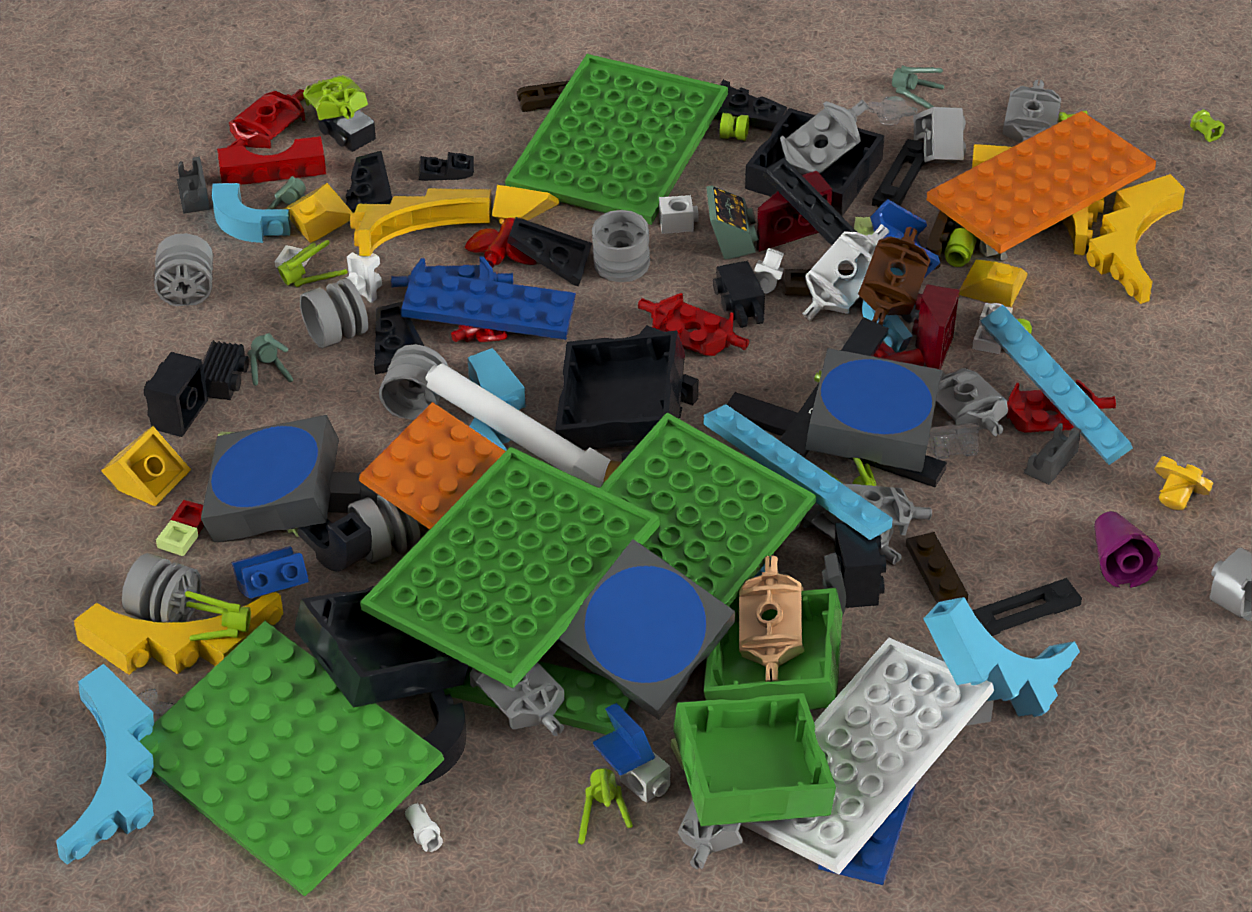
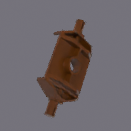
(889, 292)

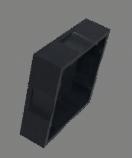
(844, 176)
(619, 388)
(369, 657)

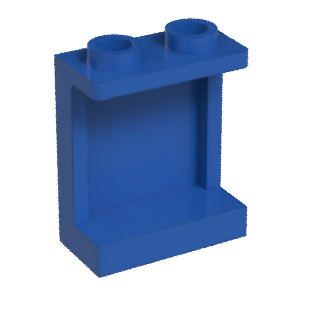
(896, 220)
(269, 572)

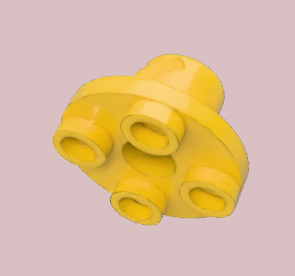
(1180, 483)

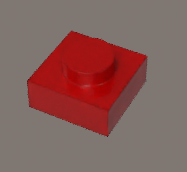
(189, 514)

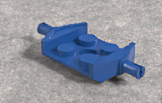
(482, 271)

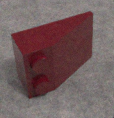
(781, 223)
(935, 323)

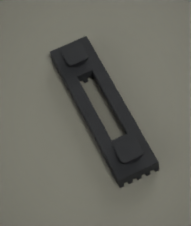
(914, 153)
(1058, 597)

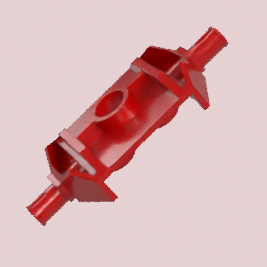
(266, 119)
(713, 331)
(1029, 409)

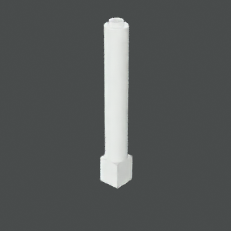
(517, 426)

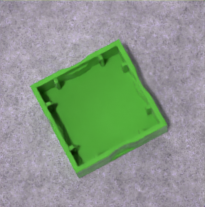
(811, 672)
(753, 759)

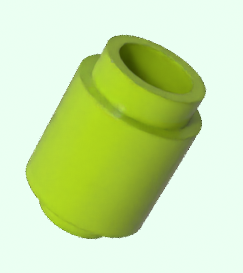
(960, 247)

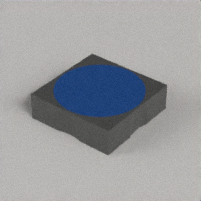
(873, 409)
(270, 479)
(646, 628)

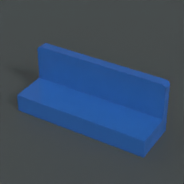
(627, 745)

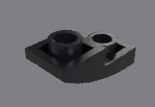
(455, 167)

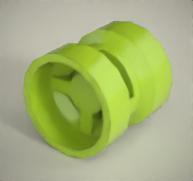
(734, 126)

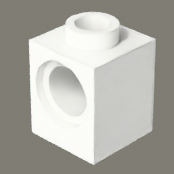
(677, 214)
(648, 779)

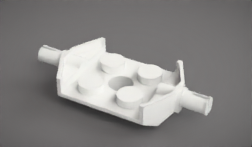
(828, 286)

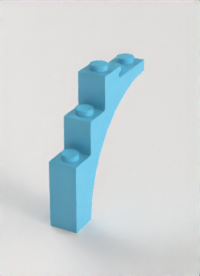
(494, 375)
(977, 657)
(128, 764)

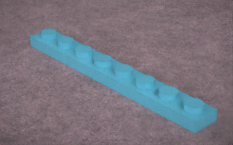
(1056, 385)
(786, 462)

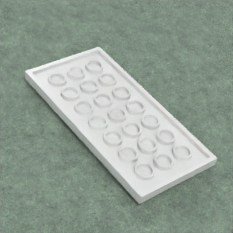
(878, 746)

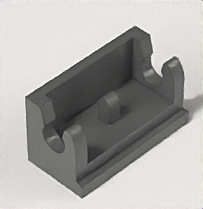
(192, 187)
(1054, 455)

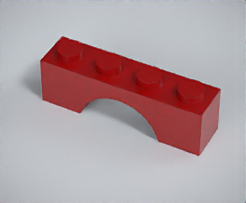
(300, 160)

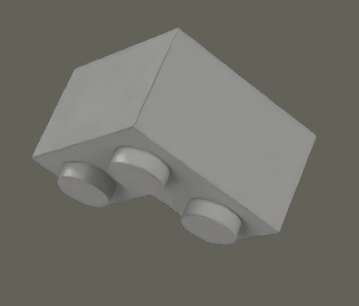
(942, 134)

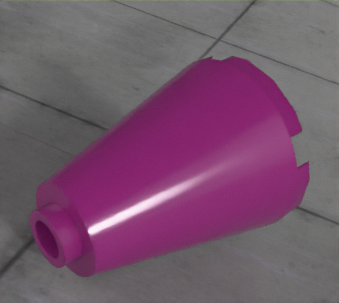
(1124, 551)

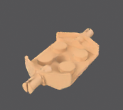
(774, 640)

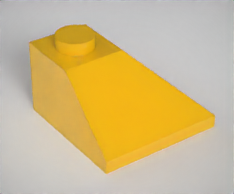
(521, 203)
(319, 213)
(993, 282)
(147, 468)

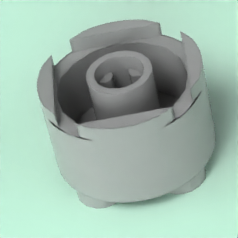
(1234, 584)

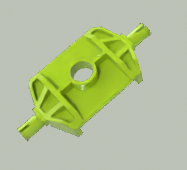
(335, 97)

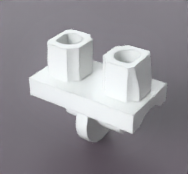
(769, 270)
(363, 275)

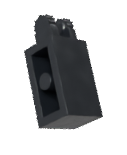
(740, 292)

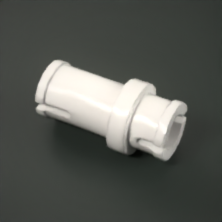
(425, 831)

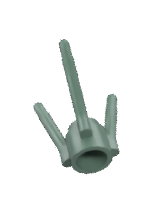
(905, 79)
(289, 193)
(265, 350)

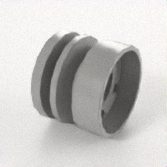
(621, 246)
(183, 270)
(333, 313)
(405, 384)
(387, 525)
(158, 589)

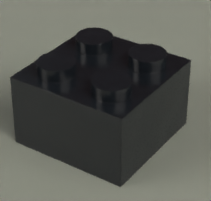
(176, 394)
(860, 566)

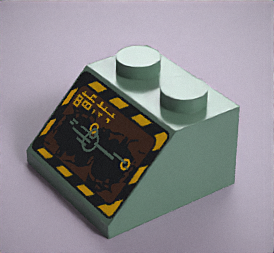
(732, 223)

